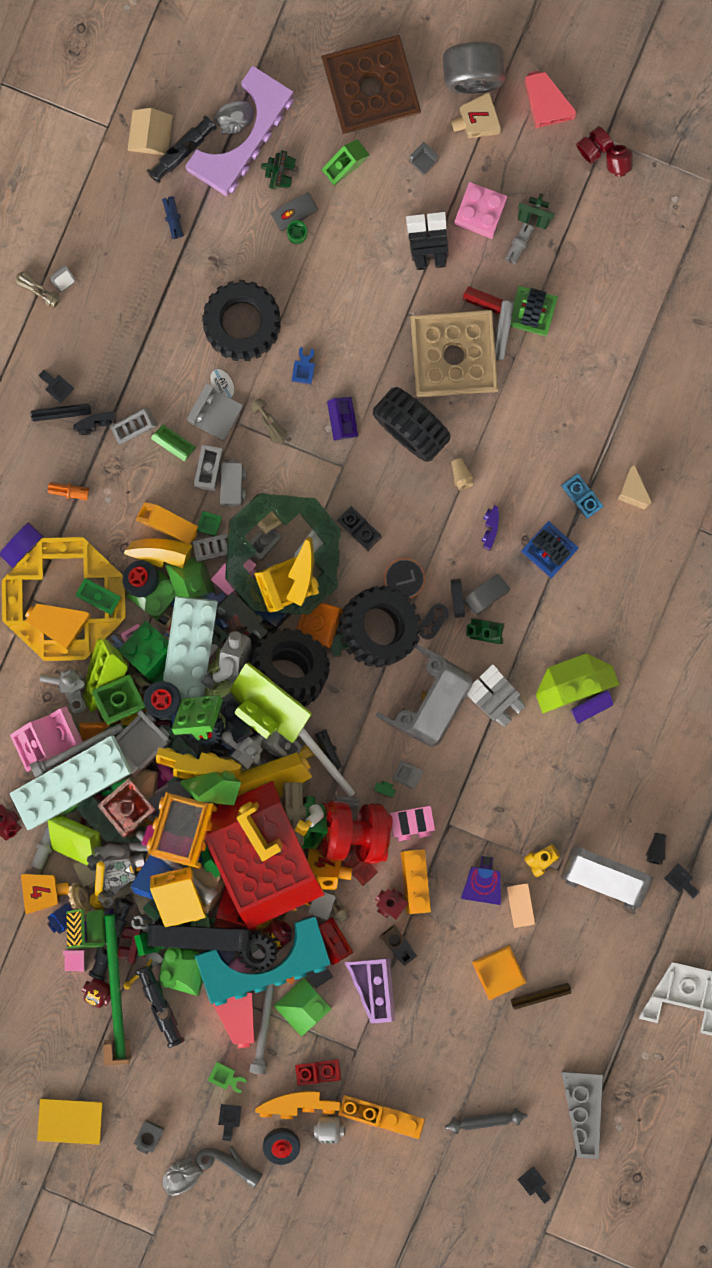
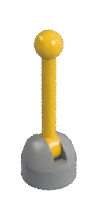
(154, 959)

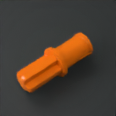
(68, 490)

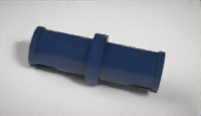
(173, 217)

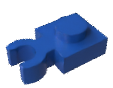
(303, 370)

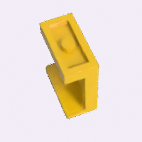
(276, 585)
(263, 849)
(177, 897)

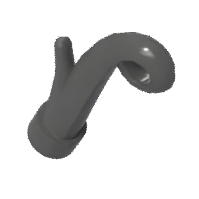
(233, 1162)

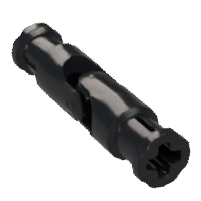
(179, 152)
(101, 957)
(154, 993)

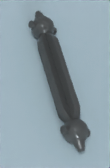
(486, 1121)

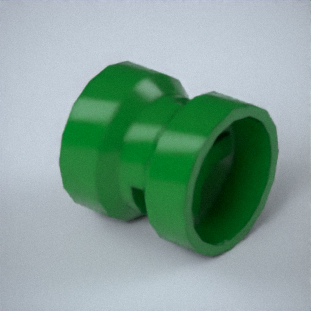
(297, 232)

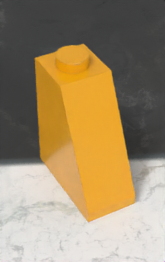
(167, 523)
(58, 623)

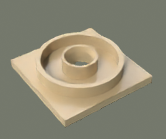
(468, 331)

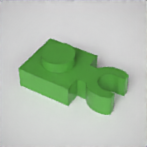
(223, 1076)

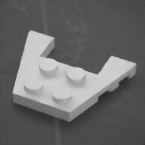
(682, 987)

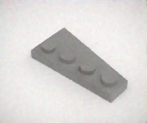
(585, 1110)

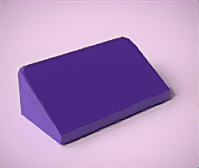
(342, 418)
(592, 707)

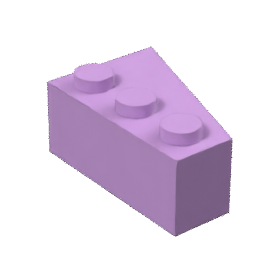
(375, 988)

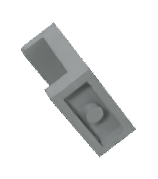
(141, 742)

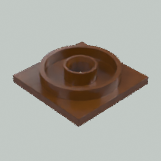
(378, 60)

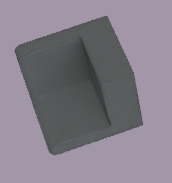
(423, 158)

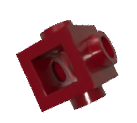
(8, 823)
(396, 909)

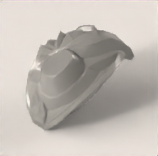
(234, 117)
(181, 1177)

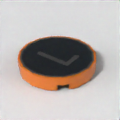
(405, 576)

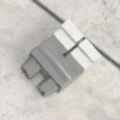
(500, 700)

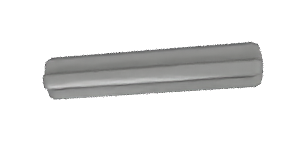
(503, 328)

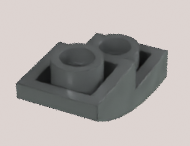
(486, 594)

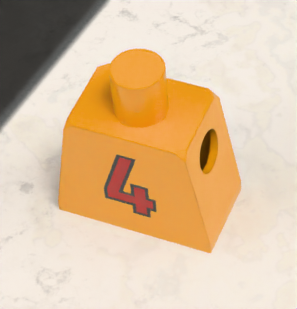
(327, 871)
(42, 891)

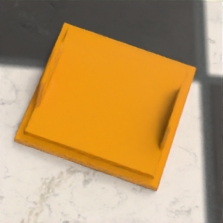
(499, 972)

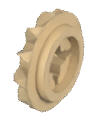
(79, 897)

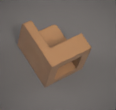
(109, 1053)

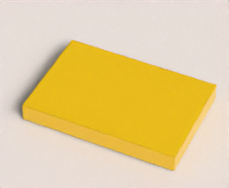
(70, 1121)

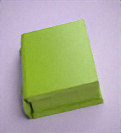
(73, 838)

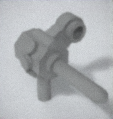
(71, 684)
(246, 751)

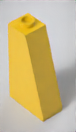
(282, 770)

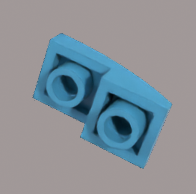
(581, 495)

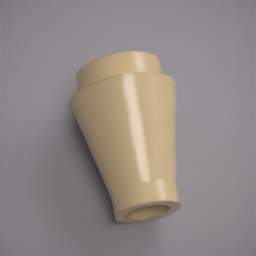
(462, 477)

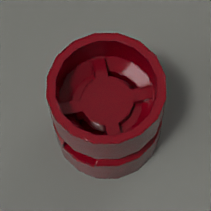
(594, 145)

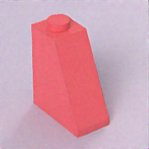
(547, 101)
(238, 1019)

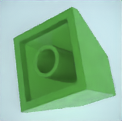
(192, 580)
(118, 699)
(213, 787)
(302, 1007)

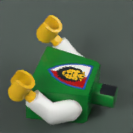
(315, 824)

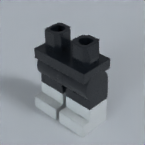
(428, 247)

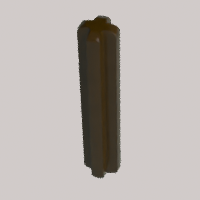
(541, 996)

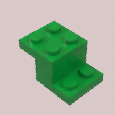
(147, 651)

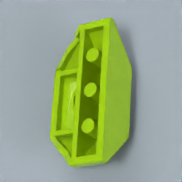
(104, 667)
(574, 681)

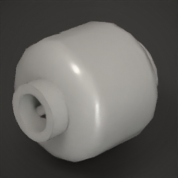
(329, 1129)

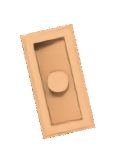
(521, 905)

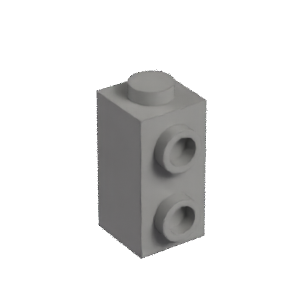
(231, 483)

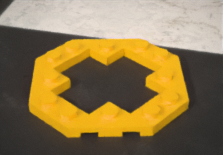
(31, 568)

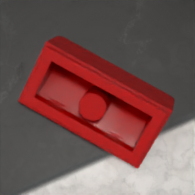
(482, 300)
(334, 941)

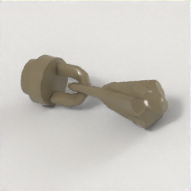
(26, 281)
(276, 432)
(340, 915)

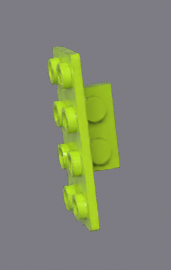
(267, 705)

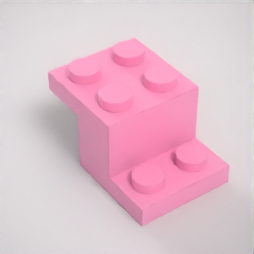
(46, 737)

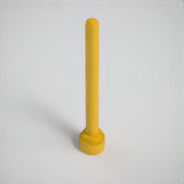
(95, 903)

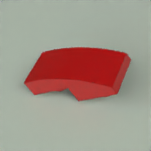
(318, 1072)

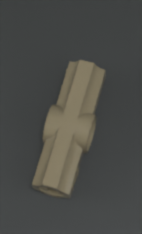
(294, 806)

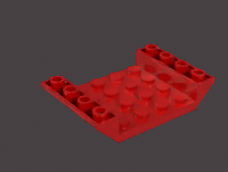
(257, 886)

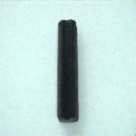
(60, 412)

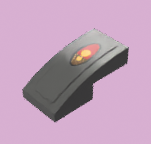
(297, 209)

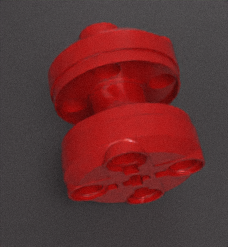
(368, 833)

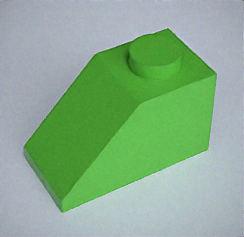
(345, 161)

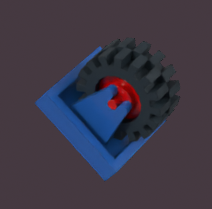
(549, 549)

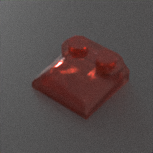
(126, 808)

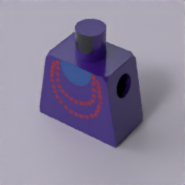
(483, 883)

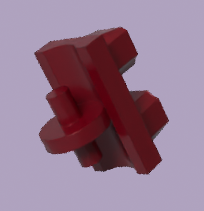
(129, 953)

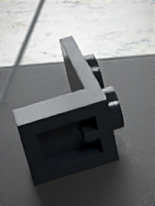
(239, 729)

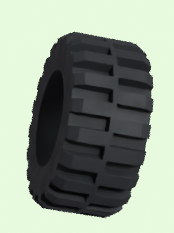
(229, 296)
(411, 424)
(399, 610)
(300, 650)

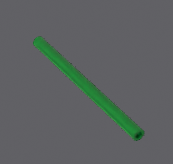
(115, 989)

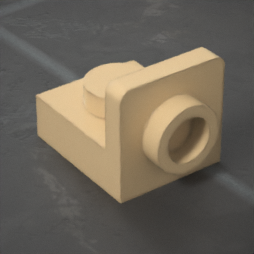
(269, 523)

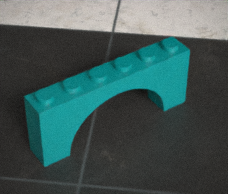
(304, 956)

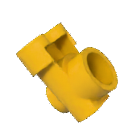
(538, 860)

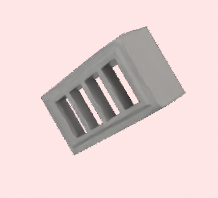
(144, 412)
(213, 540)

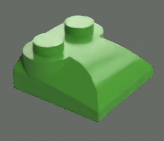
(159, 601)
(181, 971)

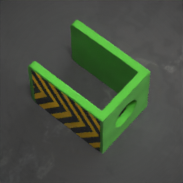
(76, 930)

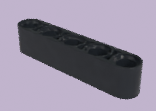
(198, 937)

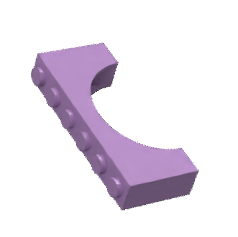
(225, 169)

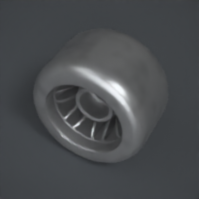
(473, 67)

